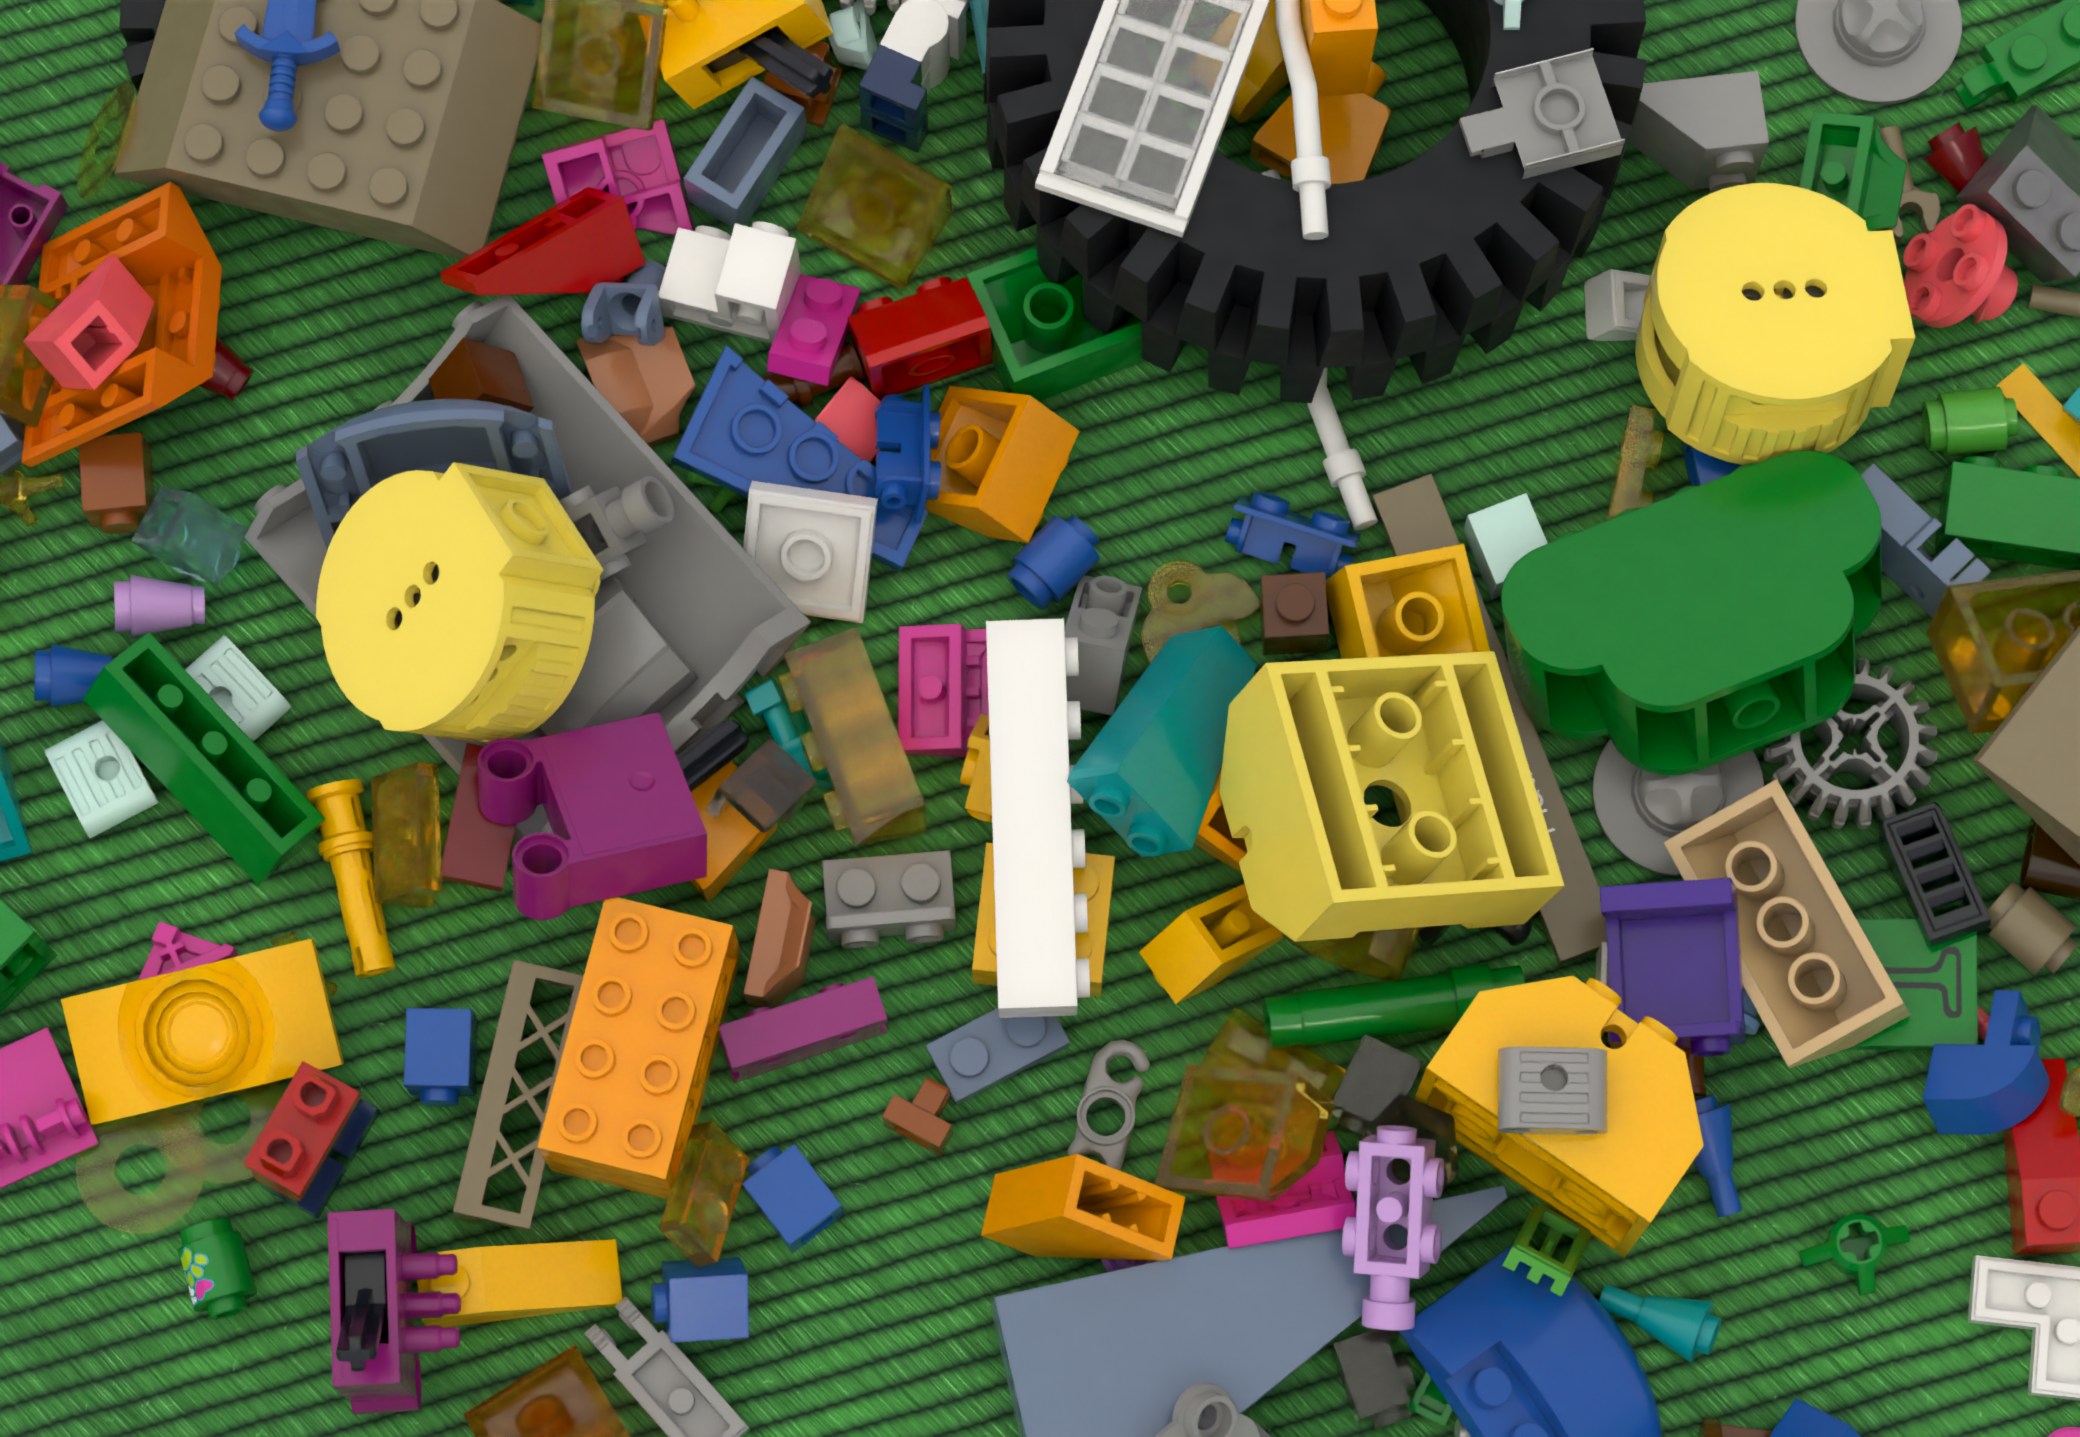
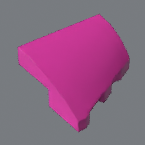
(630, 165)

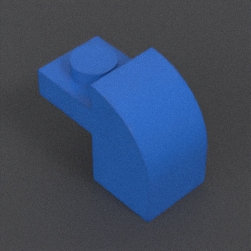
(1990, 1084)

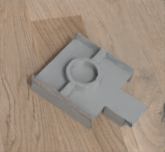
(1551, 114)

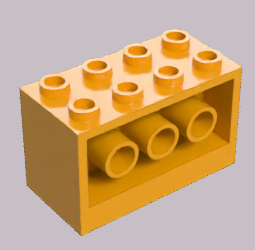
(640, 1046)

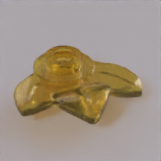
(1214, 602)

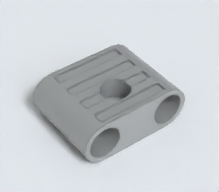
(1552, 1090)

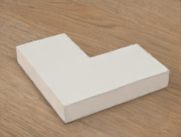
(2035, 1299)

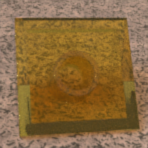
(876, 207)

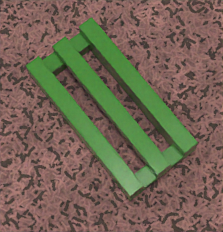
(1541, 1260)

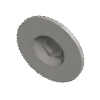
(1878, 47)
(1648, 808)

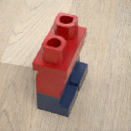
(295, 1143)

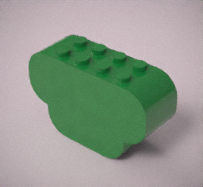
(1701, 614)

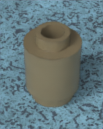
(2031, 929)

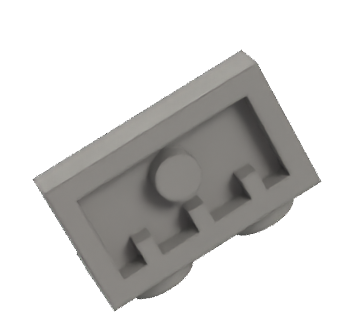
(889, 898)

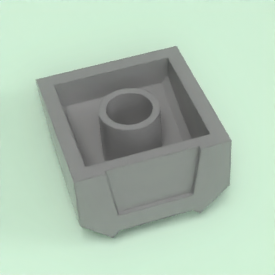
(626, 668)

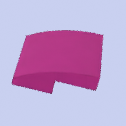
(941, 688)
(1308, 1207)

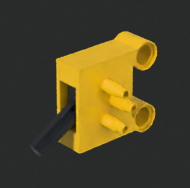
(725, 42)

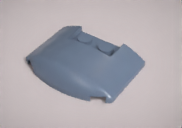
(424, 438)

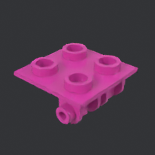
(38, 1109)

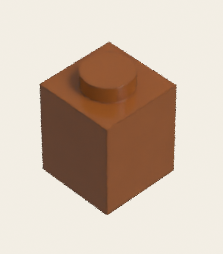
(116, 481)

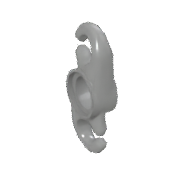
(1102, 1087)

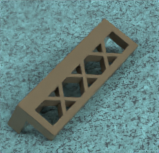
(496, 1092)

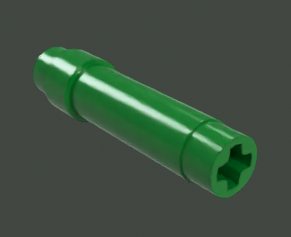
(1380, 1006)

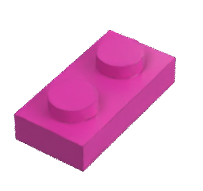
(813, 329)

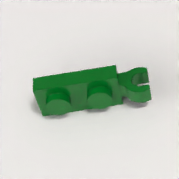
(2026, 57)

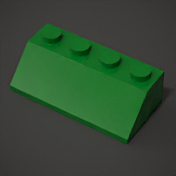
(1041, 330)

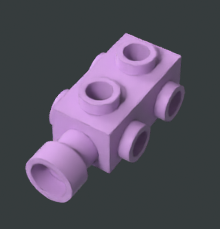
(1389, 1201)

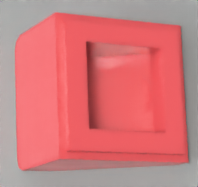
(853, 418)

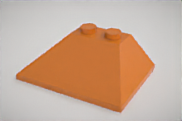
(178, 269)

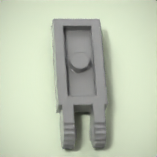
(667, 1382)

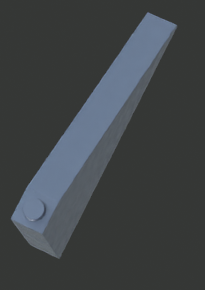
(1127, 1342)

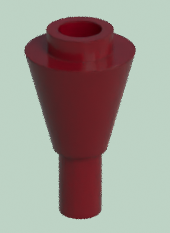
(1956, 155)

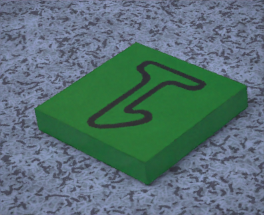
(1933, 983)

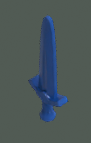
(286, 43)

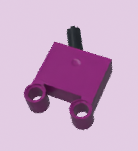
(613, 806)

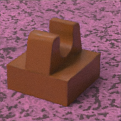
(921, 1118)

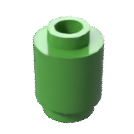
(1969, 421)

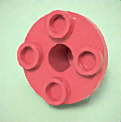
(1959, 270)

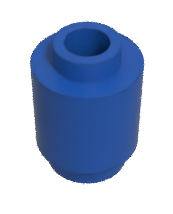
(1054, 561)

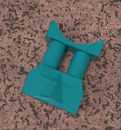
(785, 727)

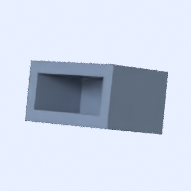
(746, 154)

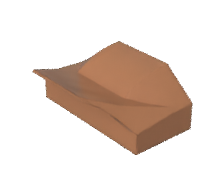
(642, 382)
(780, 942)

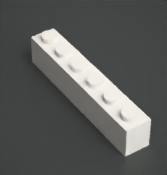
(1033, 818)

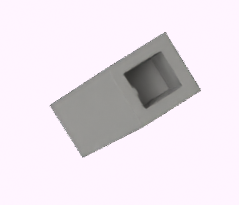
(1104, 622)

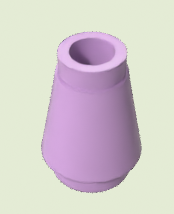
(156, 605)

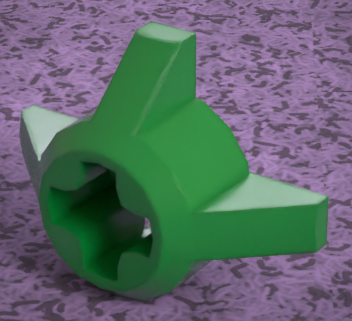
(1859, 1254)

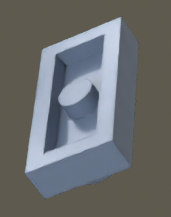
(993, 1051)

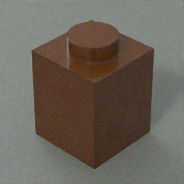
(481, 374)
(1293, 613)

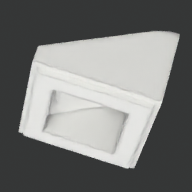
(1614, 305)

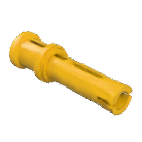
(348, 850)

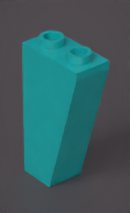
(1166, 743)

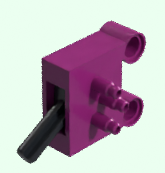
(374, 1309)

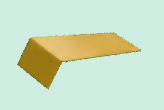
(2044, 414)

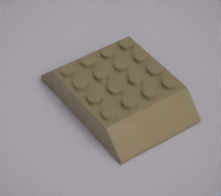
(390, 136)

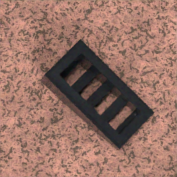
(1919, 837)

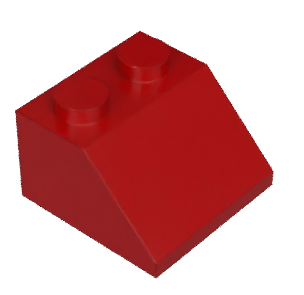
(921, 337)

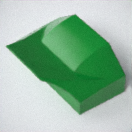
(1854, 167)

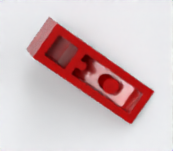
(556, 252)
(2045, 1175)

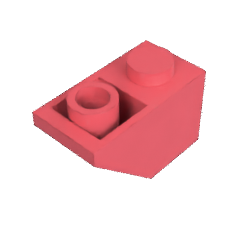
(93, 327)

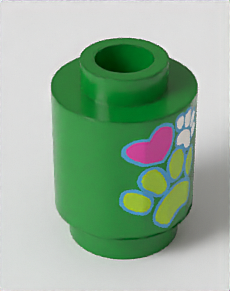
(216, 1268)

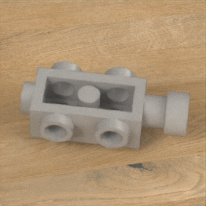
(616, 520)

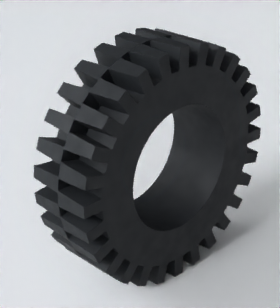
(1407, 253)

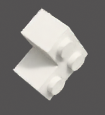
(732, 280)

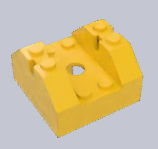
(1601, 1180)

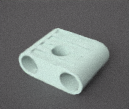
(238, 688)
(100, 778)

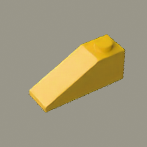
(529, 1281)

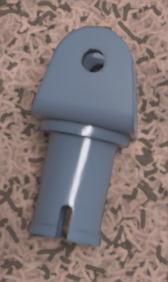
(626, 308)

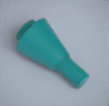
(1676, 1322)

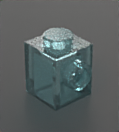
(190, 535)

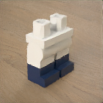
(907, 65)

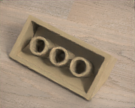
(1798, 937)

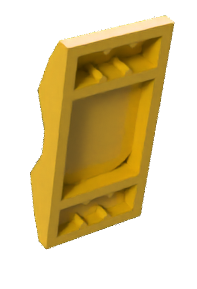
(201, 1031)

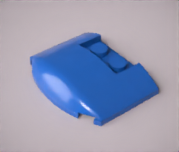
(1532, 1360)

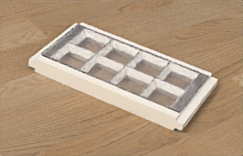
(1150, 107)

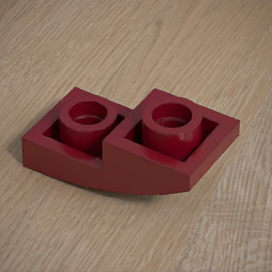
(475, 847)

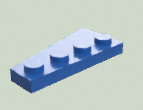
(754, 433)

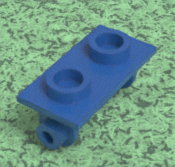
(913, 431)
(1270, 525)

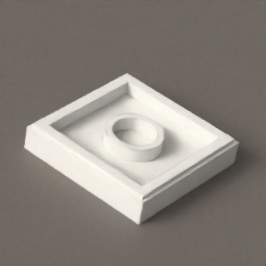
(813, 546)

